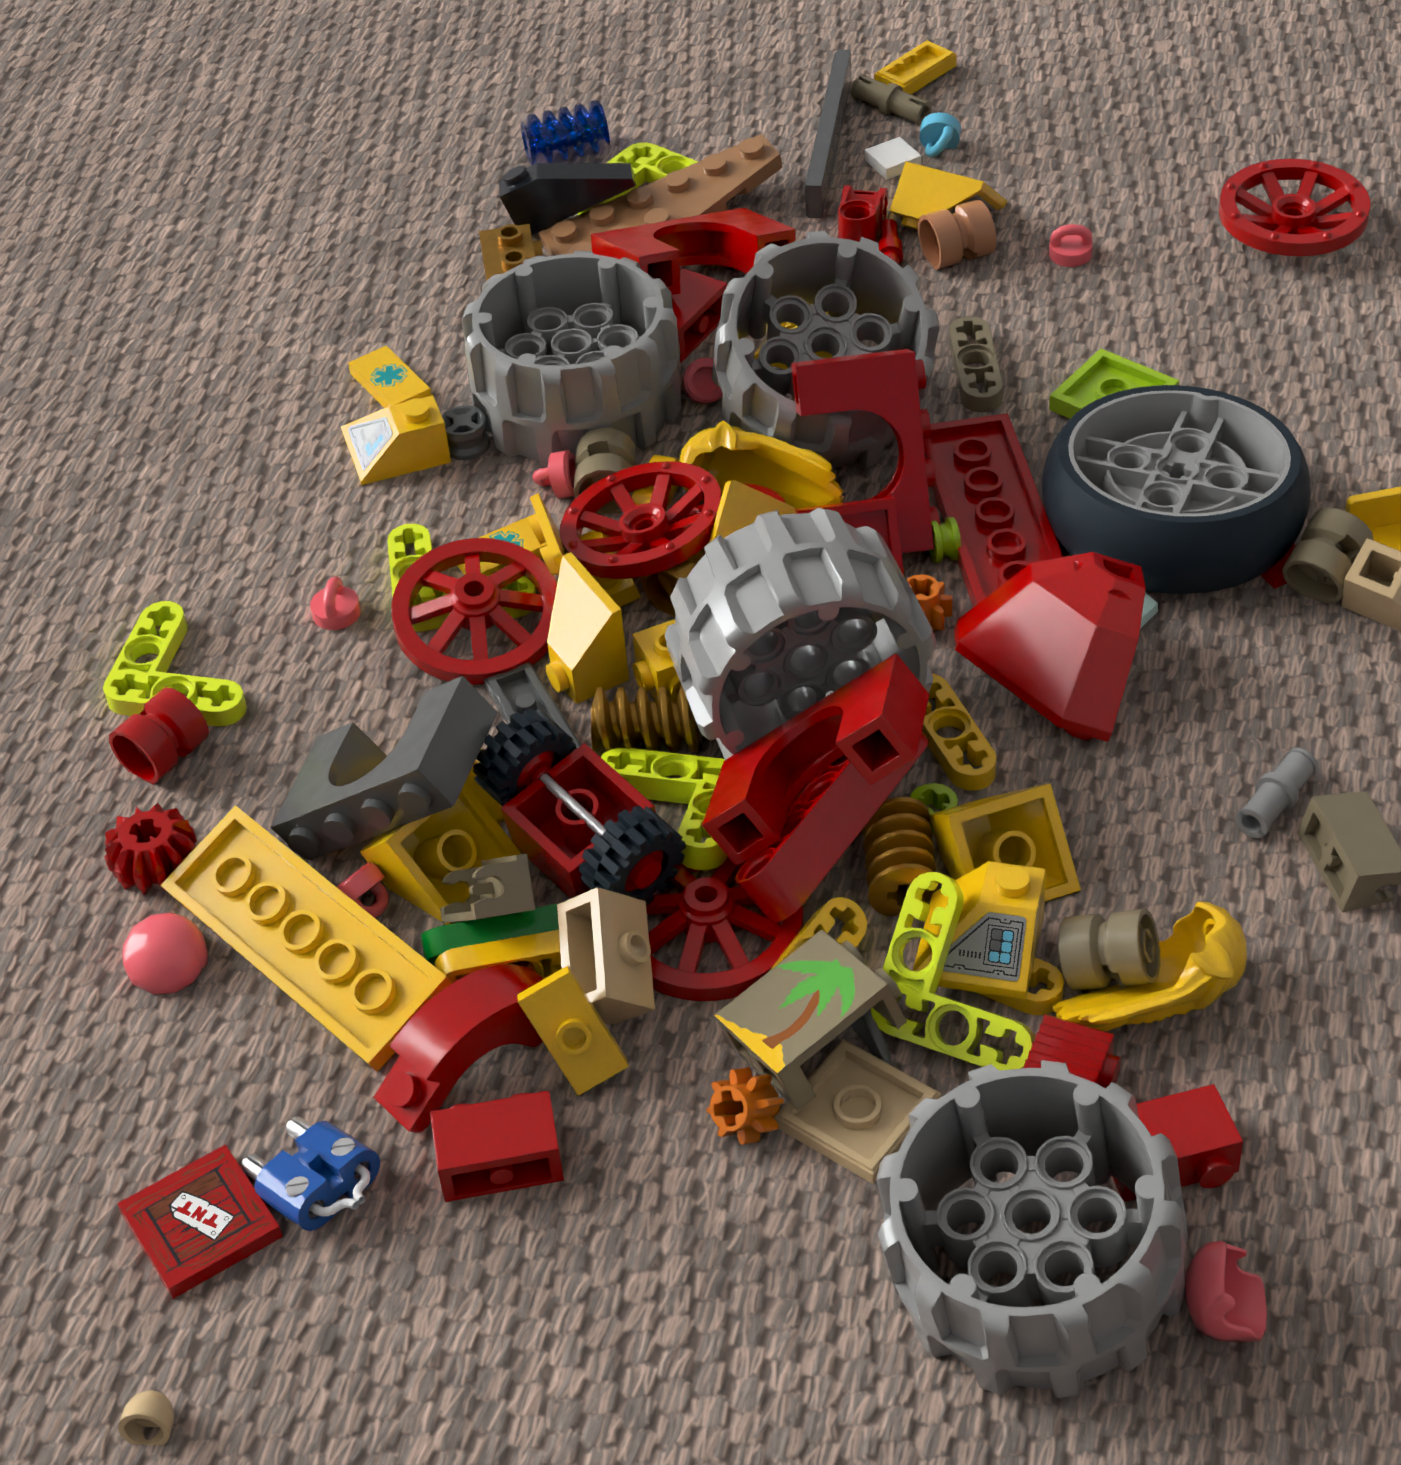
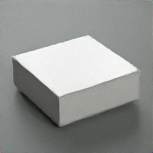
(890, 157)

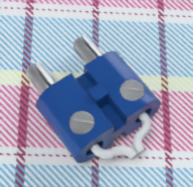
(317, 1175)

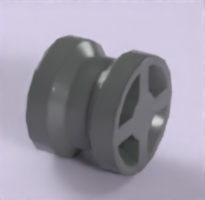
(466, 432)

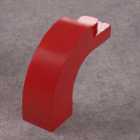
(453, 1034)

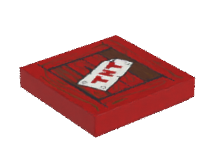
(199, 1221)

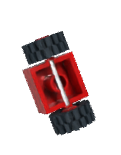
(575, 811)

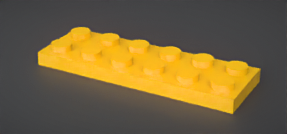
(305, 936)

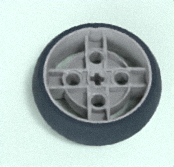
(1178, 484)

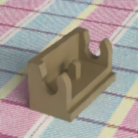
(1351, 848)
(494, 888)

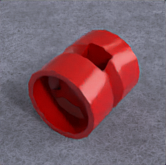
(155, 738)

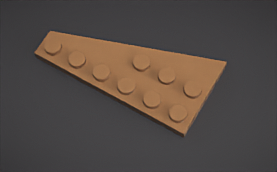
(680, 194)

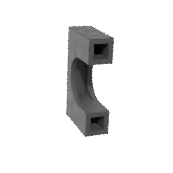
(357, 791)

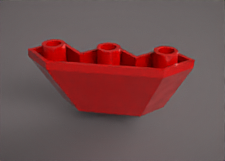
(1061, 638)

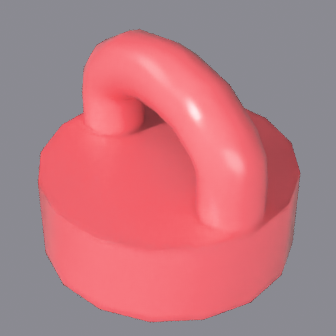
(1071, 245)
(698, 382)
(558, 474)
(335, 606)
(361, 881)

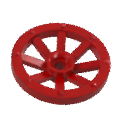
(1294, 220)
(643, 529)
(475, 606)
(709, 914)

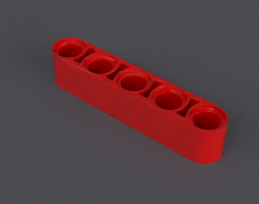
(815, 836)

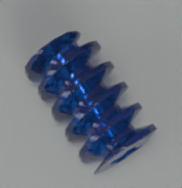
(565, 131)

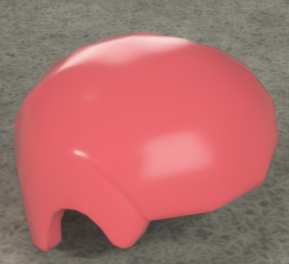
(164, 953)
(1218, 1286)

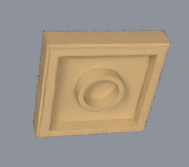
(856, 1110)

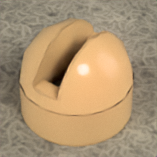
(147, 1410)

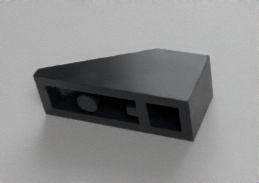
(557, 191)

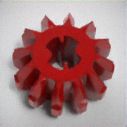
(148, 846)

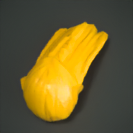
(752, 458)
(1196, 968)

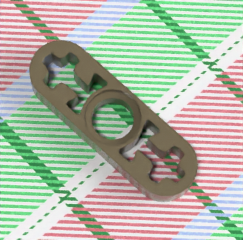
(982, 352)

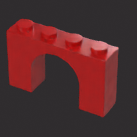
(712, 239)
(889, 387)
(868, 720)

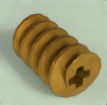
(643, 720)
(897, 852)

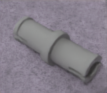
(1276, 793)

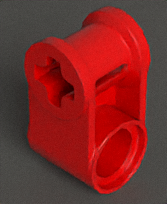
(861, 213)

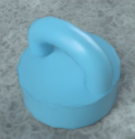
(939, 132)

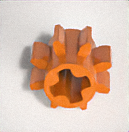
(932, 599)
(744, 1105)

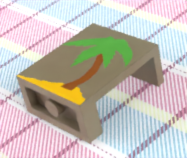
(803, 1008)

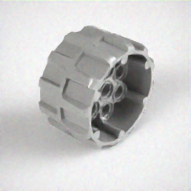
(798, 287)
(572, 351)
(787, 620)
(1034, 1128)

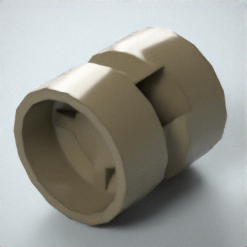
(600, 455)
(1325, 554)
(1118, 948)

